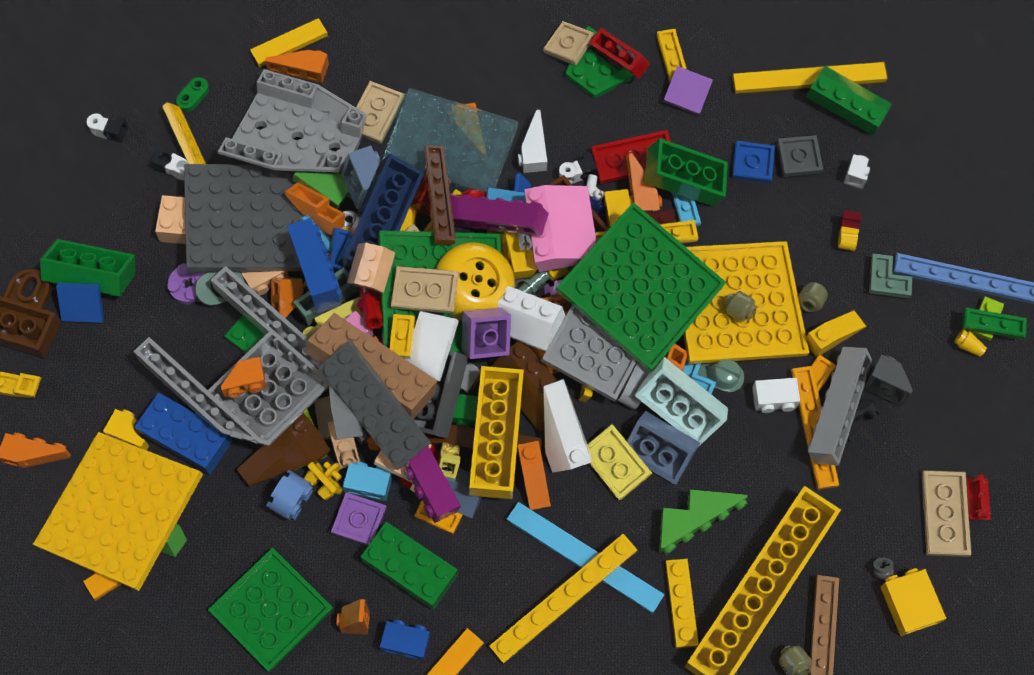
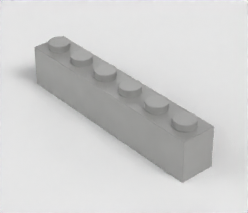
(840, 406)

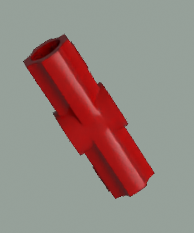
(370, 307)

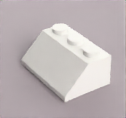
(532, 318)

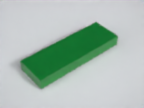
(994, 323)

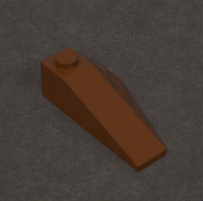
(291, 450)

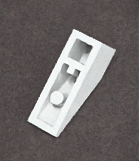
(533, 149)

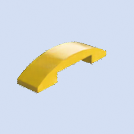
(19, 385)

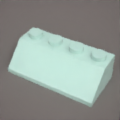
(682, 401)

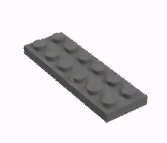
(374, 405)

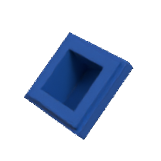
(521, 183)

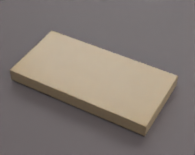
(946, 513)

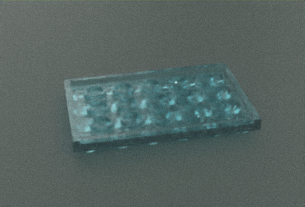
(472, 138)

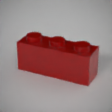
(619, 53)

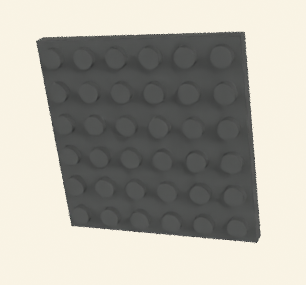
(239, 218)

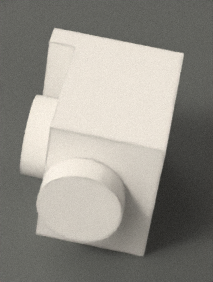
(857, 171)

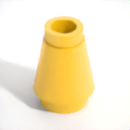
(970, 343)

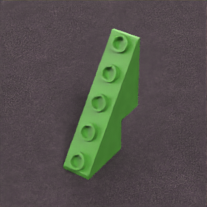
(327, 184)
(701, 511)

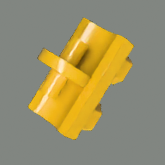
(318, 472)

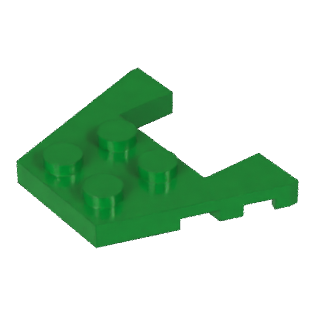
(595, 74)

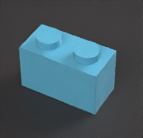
(367, 481)

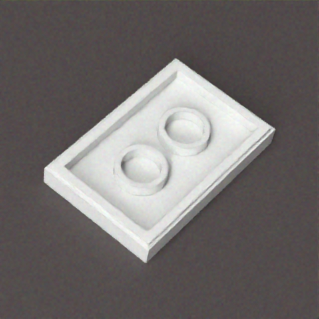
(432, 343)

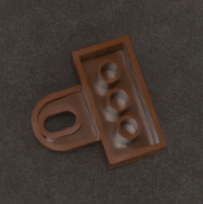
(23, 319)

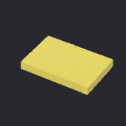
(617, 462)

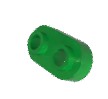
(195, 94)

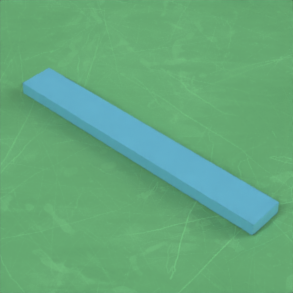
(581, 554)

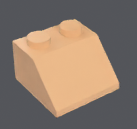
(371, 267)

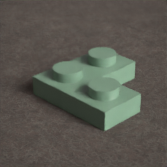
(884, 282)

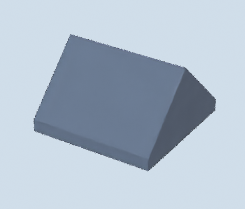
(461, 490)

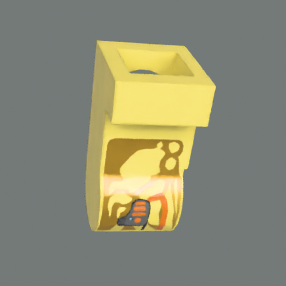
(449, 458)

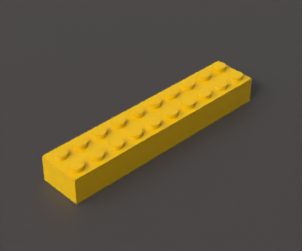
(764, 586)

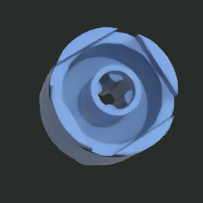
(289, 495)

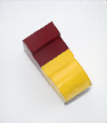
(849, 230)

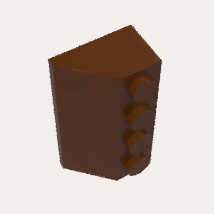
(534, 380)

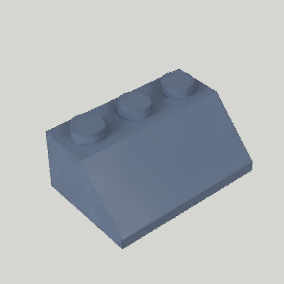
(359, 173)
(662, 447)

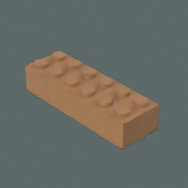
(406, 381)

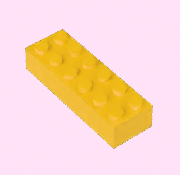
(496, 432)

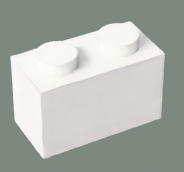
(776, 395)

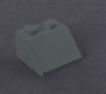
(889, 381)

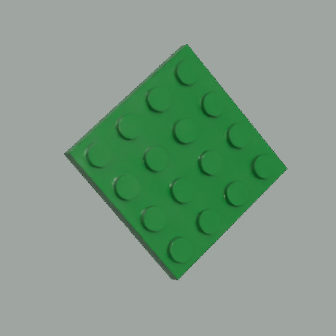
(270, 609)

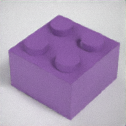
(486, 333)

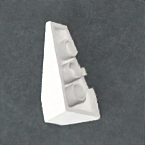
(564, 437)

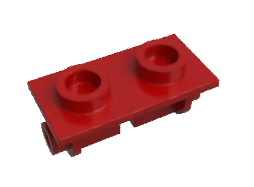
(978, 498)

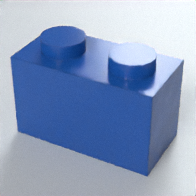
(405, 640)

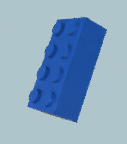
(315, 265)
(183, 433)

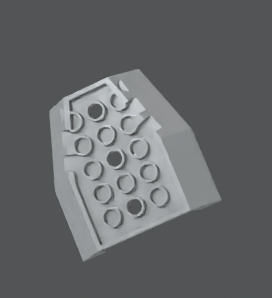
(293, 110)

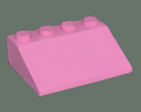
(568, 229)

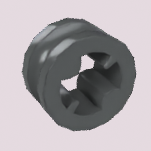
(887, 566)

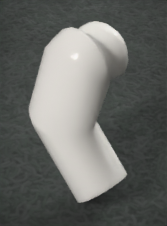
(593, 190)

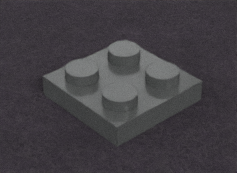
(800, 156)

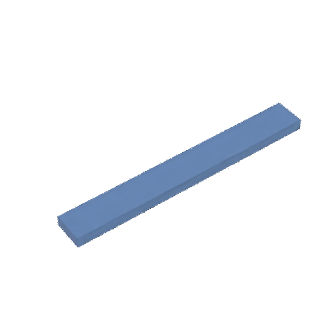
(964, 278)

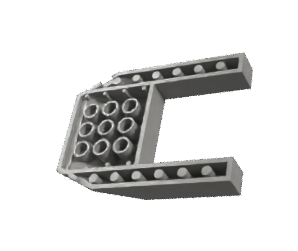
(289, 371)

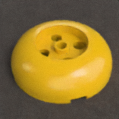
(494, 268)

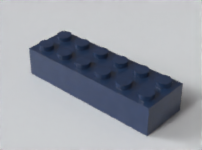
(383, 205)

